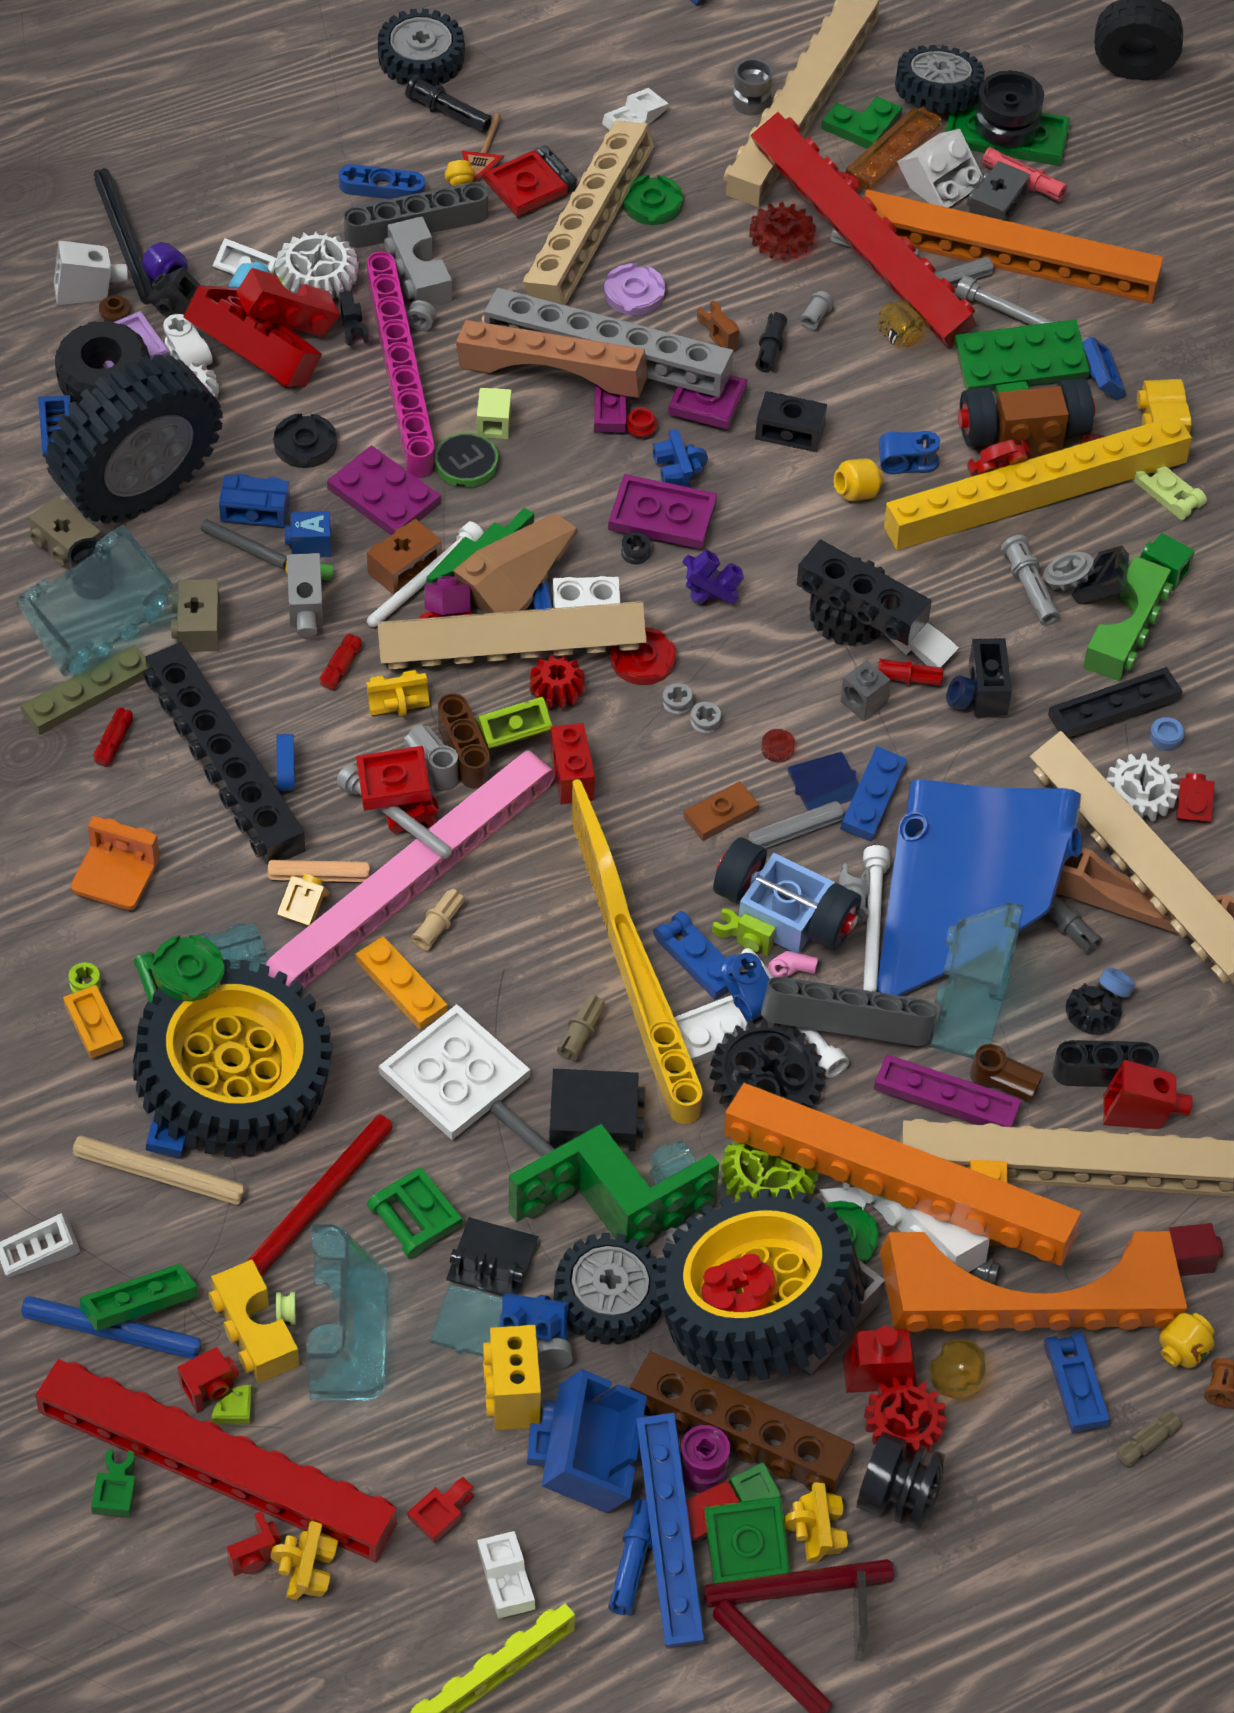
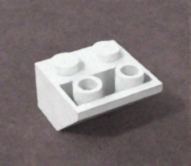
(942, 169)

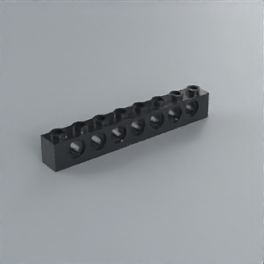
(224, 754)

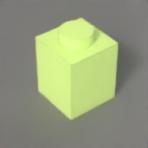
(494, 413)

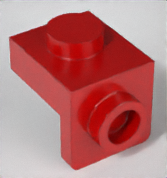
(1195, 798)
(254, 1552)

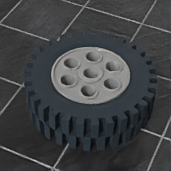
(134, 438)

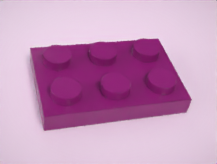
(383, 490)
(663, 511)

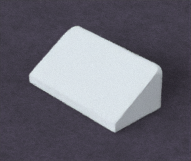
(234, 254)

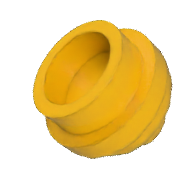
(459, 172)

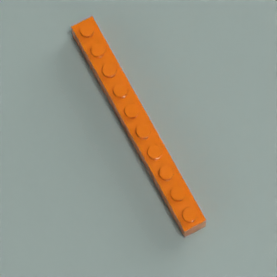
(1022, 248)
(902, 1174)

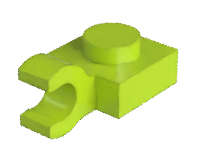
(749, 931)

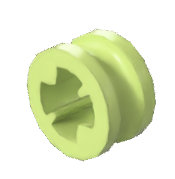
(286, 1307)

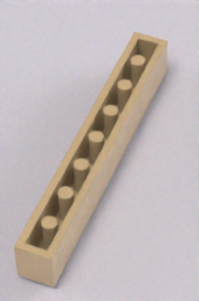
(511, 632)

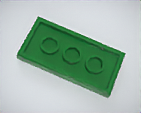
(1044, 148)

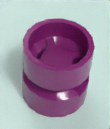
(704, 1457)

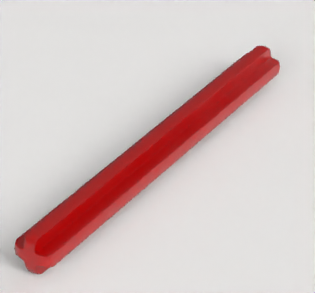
(321, 1193)

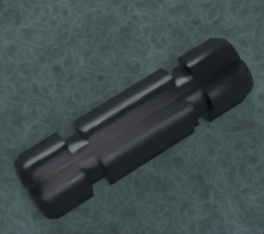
(558, 167)

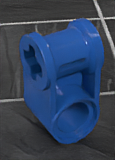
(905, 452)
(749, 987)

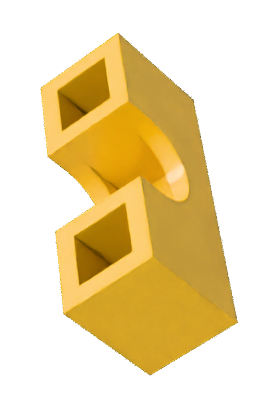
(264, 1348)

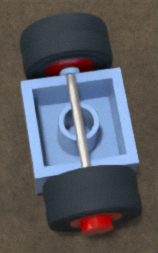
(786, 897)

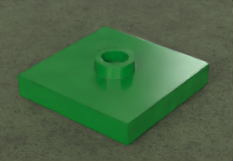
(746, 1539)

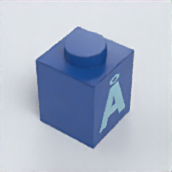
(309, 533)

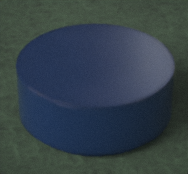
(960, 692)

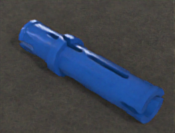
(637, 1542)

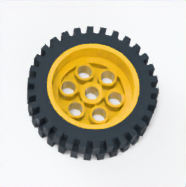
(254, 1012)
(814, 1276)

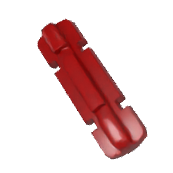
(340, 661)
(113, 736)

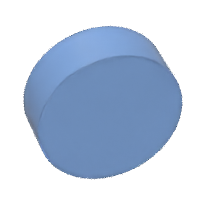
(1167, 733)
(1117, 982)

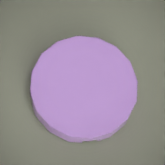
(634, 289)

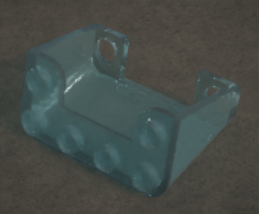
(96, 602)

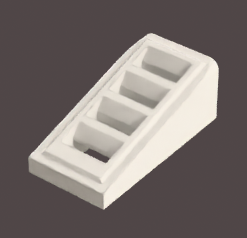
(42, 1257)

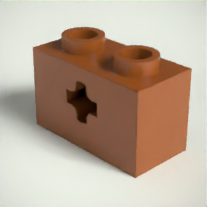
(403, 555)

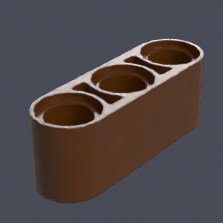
(463, 735)

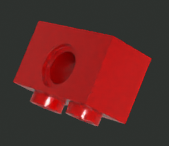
(571, 760)

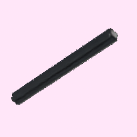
(123, 233)

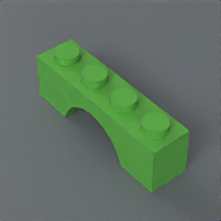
(1115, 645)

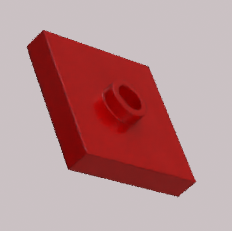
(525, 183)
(393, 778)

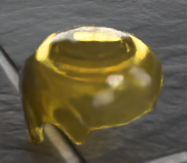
(958, 1369)

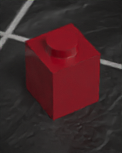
(1196, 1248)

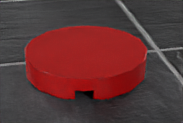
(643, 665)

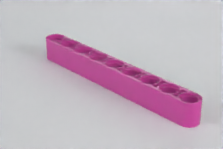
(400, 364)

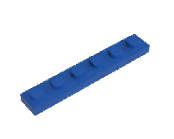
(670, 1531)

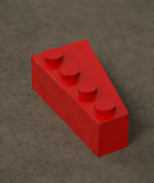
(262, 342)

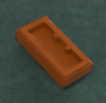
(721, 810)

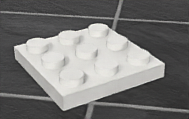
(454, 1071)

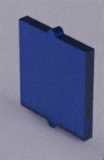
(824, 780)

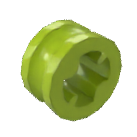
(83, 970)

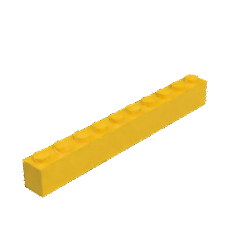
(1036, 482)

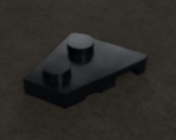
(1108, 578)

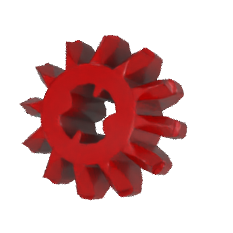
(557, 681)

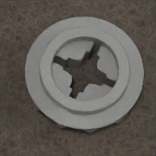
(1069, 570)

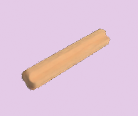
(325, 870)

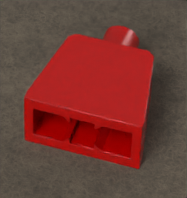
(1142, 1097)
(877, 1359)

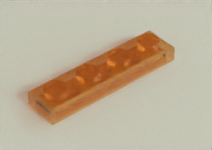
(893, 146)

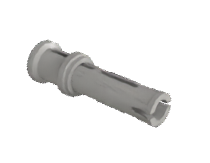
(1026, 568)

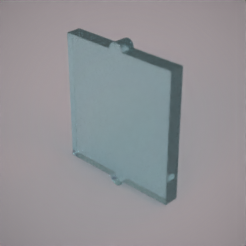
(466, 1320)

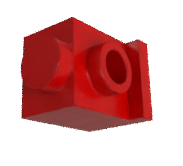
(207, 1377)

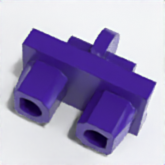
(709, 582)

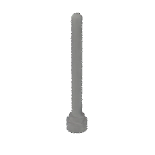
(972, 291)
(349, 781)

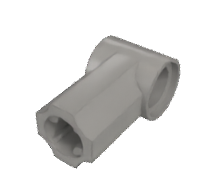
(440, 759)

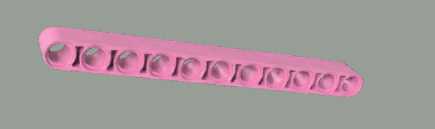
(411, 871)

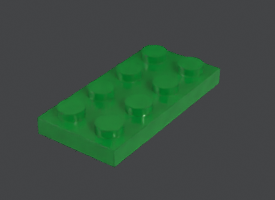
(1022, 353)

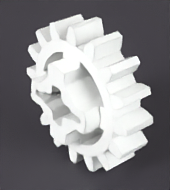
(1157, 785)

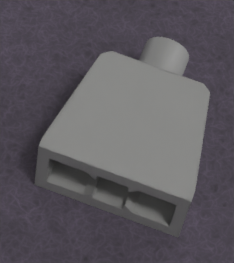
(305, 593)

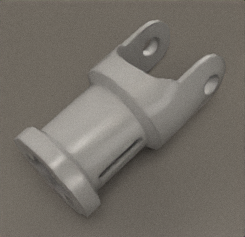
(858, 885)

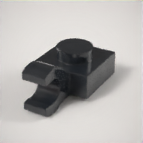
(351, 316)

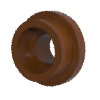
(114, 308)

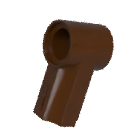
(1005, 1074)

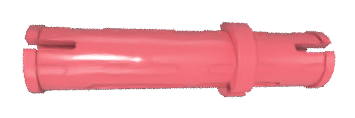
(1038, 180)

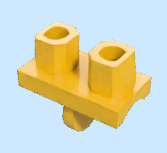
(397, 693)
(812, 1523)
(304, 1577)

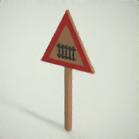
(483, 161)

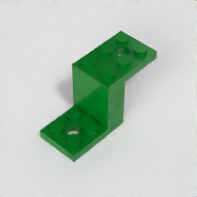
(612, 1187)

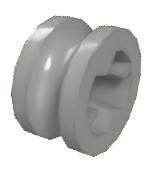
(421, 315)
(677, 708)
(707, 709)

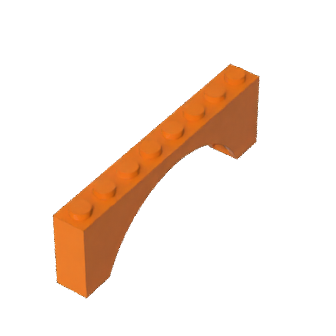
(936, 1293)

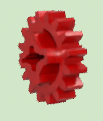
(914, 1406)

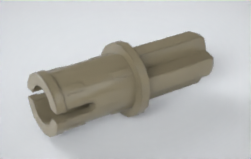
(580, 1028)

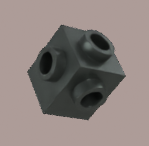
(173, 292)

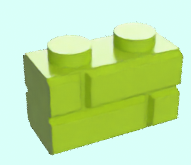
(514, 723)

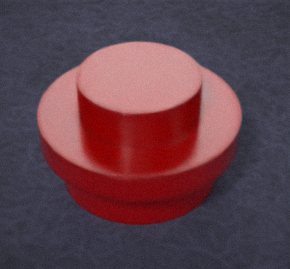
(641, 422)

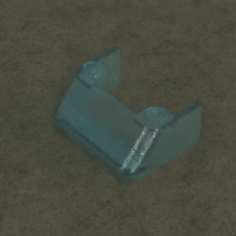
(978, 978)

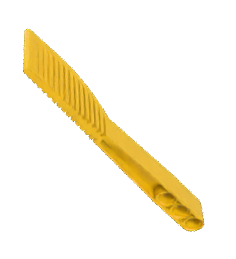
(642, 986)

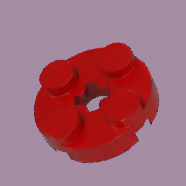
(999, 456)
(744, 1272)

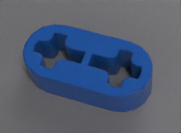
(285, 762)

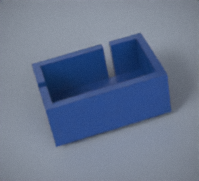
(593, 1441)

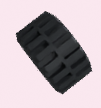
(840, 624)

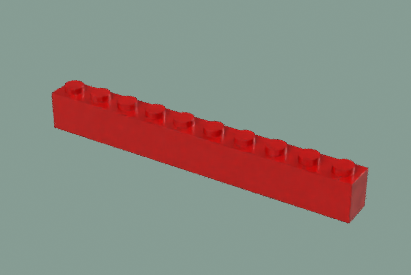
(863, 229)
(216, 1458)

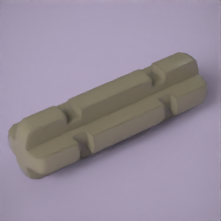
(1148, 1438)

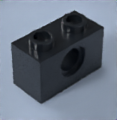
(791, 421)
(991, 677)

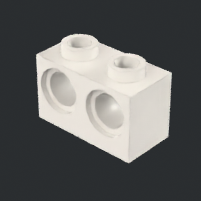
(585, 591)

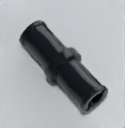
(771, 342)

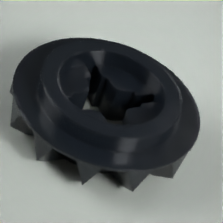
(1095, 1020)

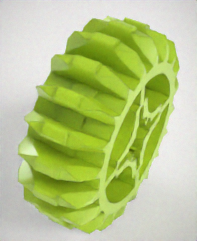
(756, 1164)

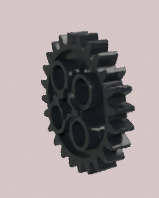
(767, 1070)

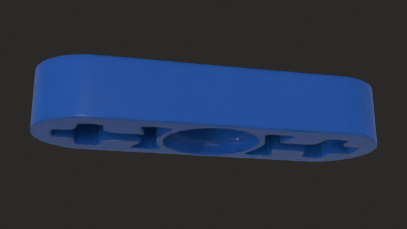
(372, 174)

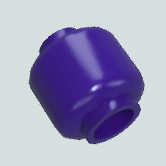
(163, 259)

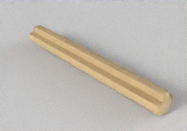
(159, 1170)

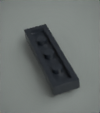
(1115, 702)

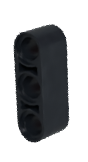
(1090, 1055)

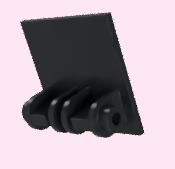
(491, 1257)

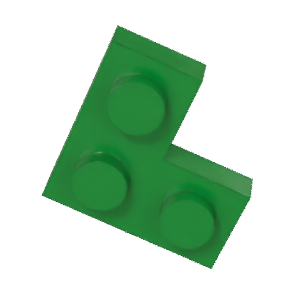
(863, 127)

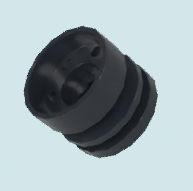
(901, 1480)

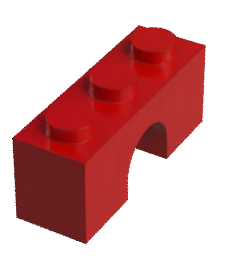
(307, 311)

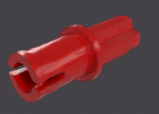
(909, 672)

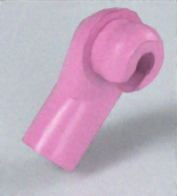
(791, 962)

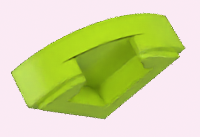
(234, 1407)

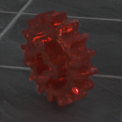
(782, 230)

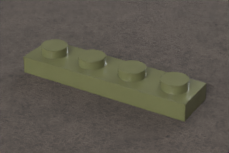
(85, 690)

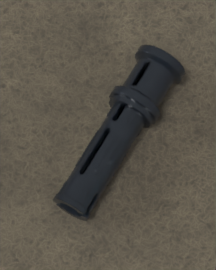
(437, 98)

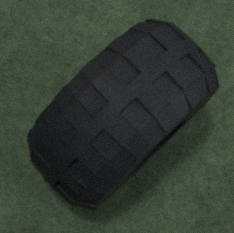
(1138, 38)
(90, 347)

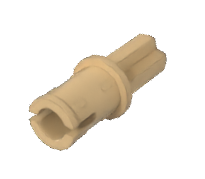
(437, 920)

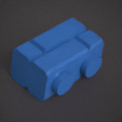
(254, 500)

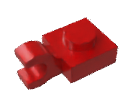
(440, 1512)

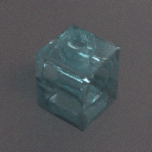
(670, 1160)

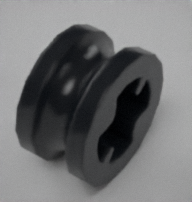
(635, 556)

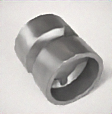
(752, 86)

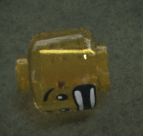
(900, 324)

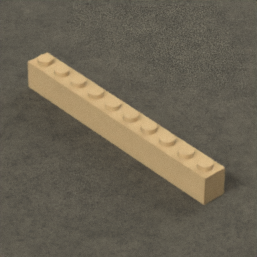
(804, 92)
(1143, 853)
(1084, 1158)

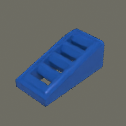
(51, 405)

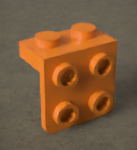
(116, 863)

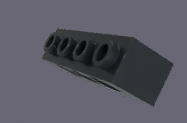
(863, 592)

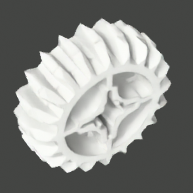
(318, 263)

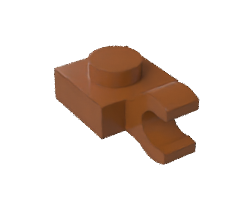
(722, 329)

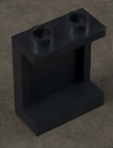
(594, 1098)

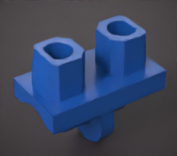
(683, 461)
(544, 1313)

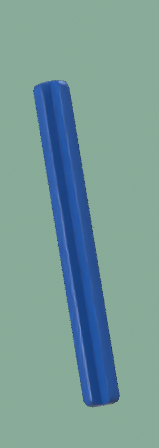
(127, 1331)

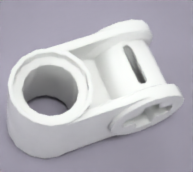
(185, 342)

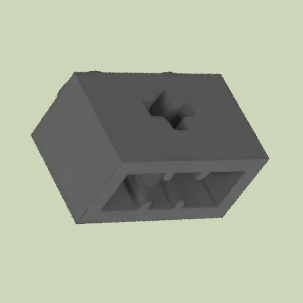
(1000, 192)

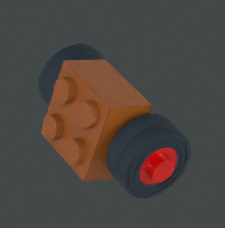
(1032, 415)

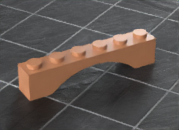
(610, 366)
(1100, 885)

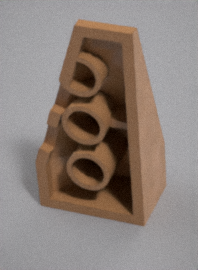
(512, 568)

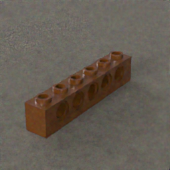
(762, 1421)

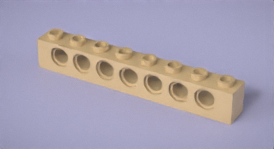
(589, 212)

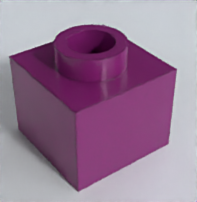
(447, 596)

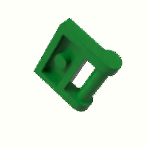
(423, 1204)

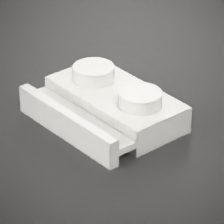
(707, 1025)

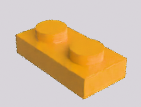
(93, 1021)

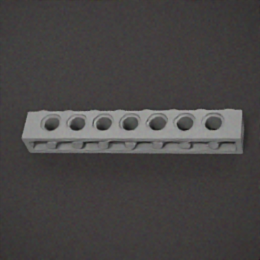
(668, 356)

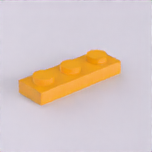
(401, 983)

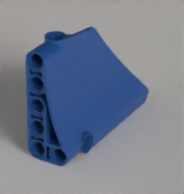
(972, 855)

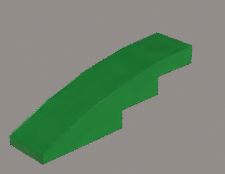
(467, 547)

